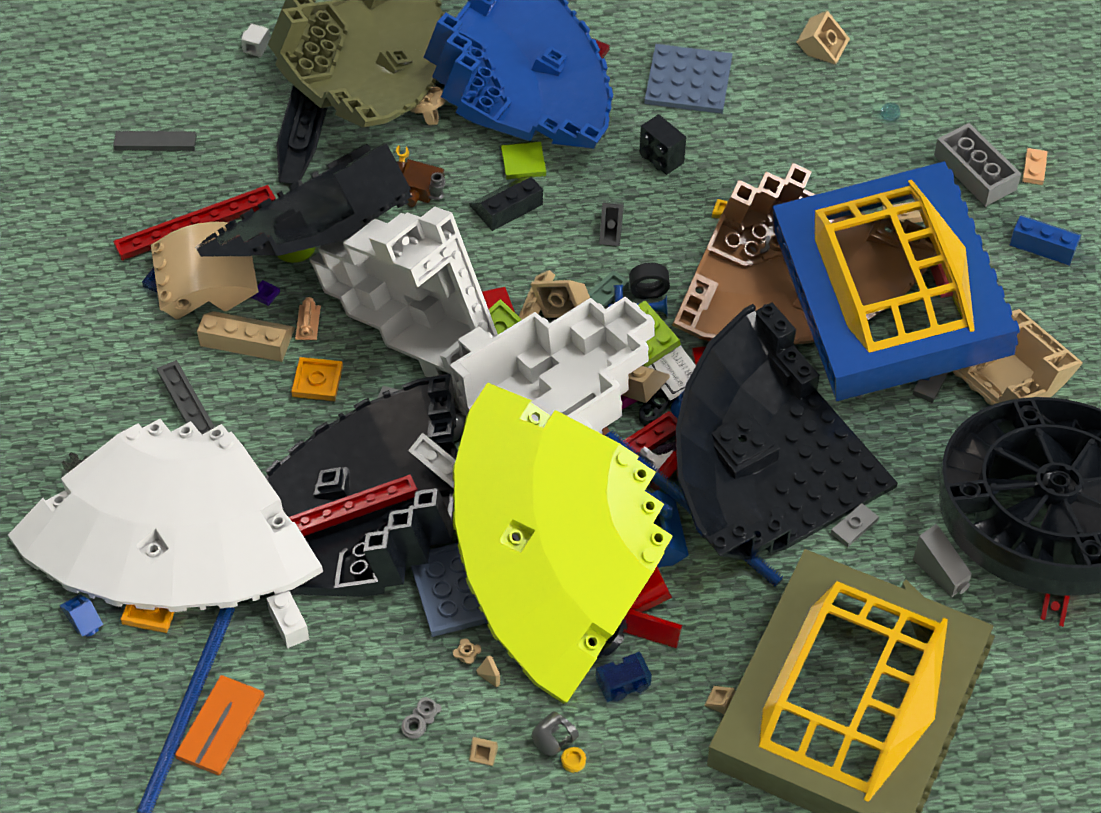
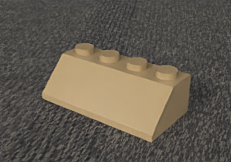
(244, 335)

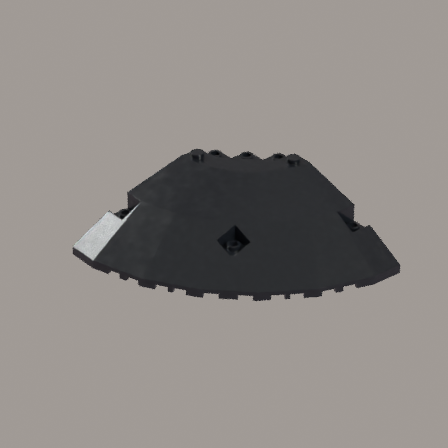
(318, 211)
(362, 453)

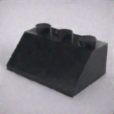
(508, 202)

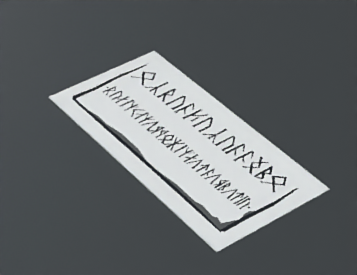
(679, 368)

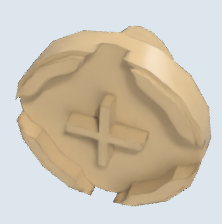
(429, 106)

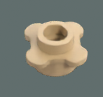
(469, 657)

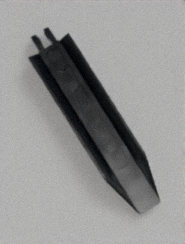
(298, 136)

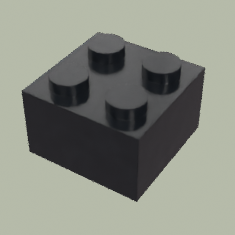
(662, 144)

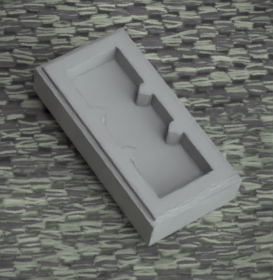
(854, 525)

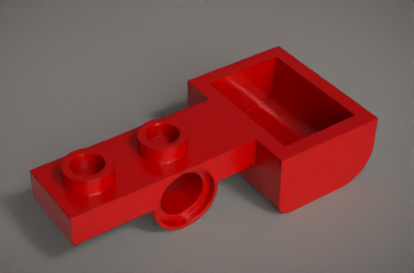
(653, 593)

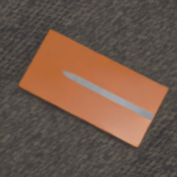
(219, 725)

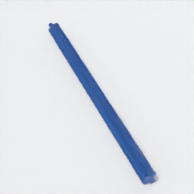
(678, 496)
(189, 700)

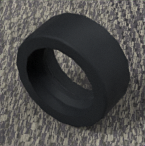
(649, 271)

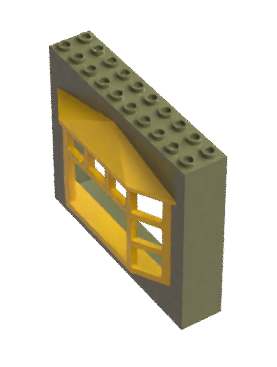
(921, 725)

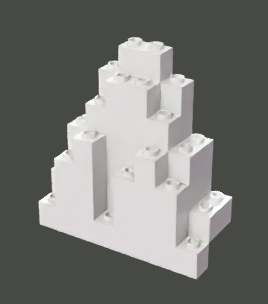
(409, 284)
(562, 365)

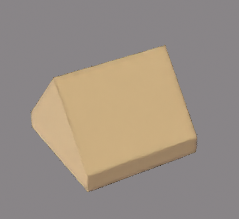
(483, 751)

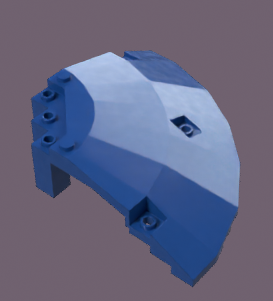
(523, 70)

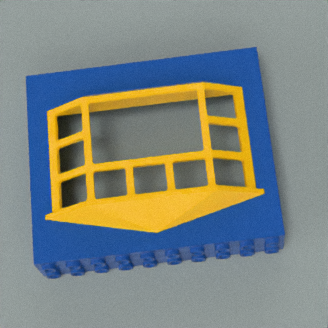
(834, 309)

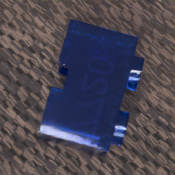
(623, 678)

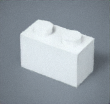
(287, 618)

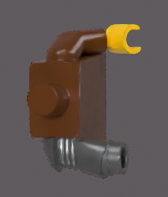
(424, 179)

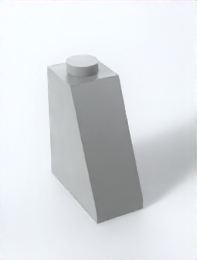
(941, 561)

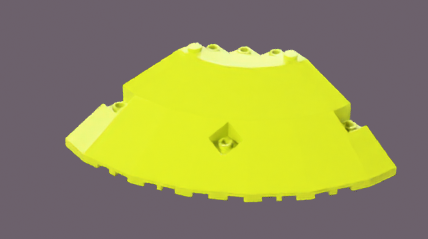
(579, 528)

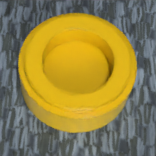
(573, 759)

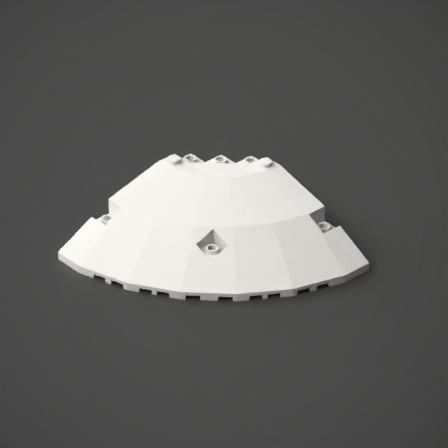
(167, 524)

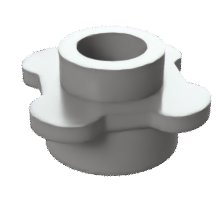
(427, 703)

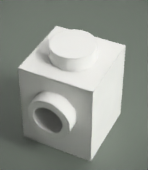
(255, 40)

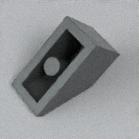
(611, 223)

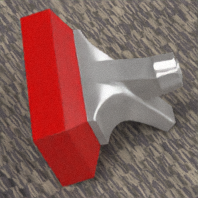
(665, 462)

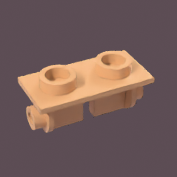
(308, 320)

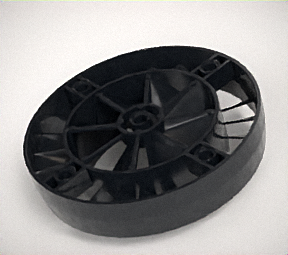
(1017, 439)

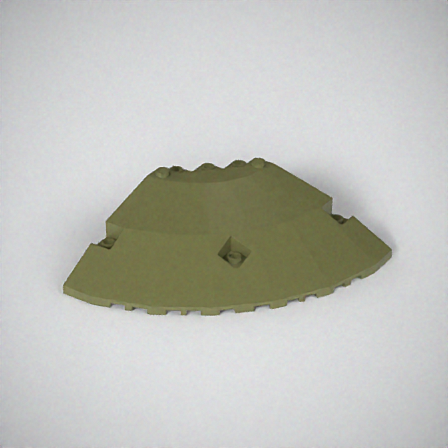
(358, 54)

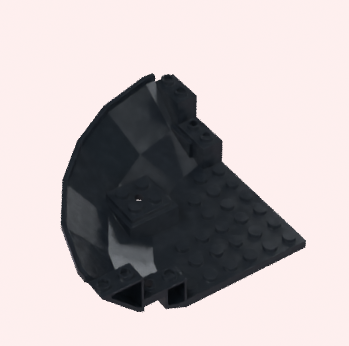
(799, 455)

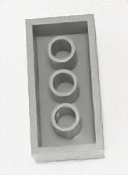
(977, 164)

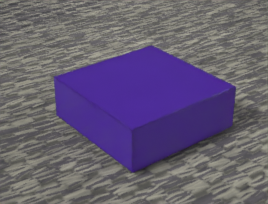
(266, 293)

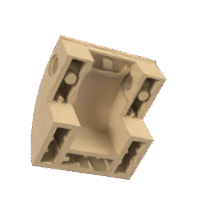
(190, 280)
(1034, 371)

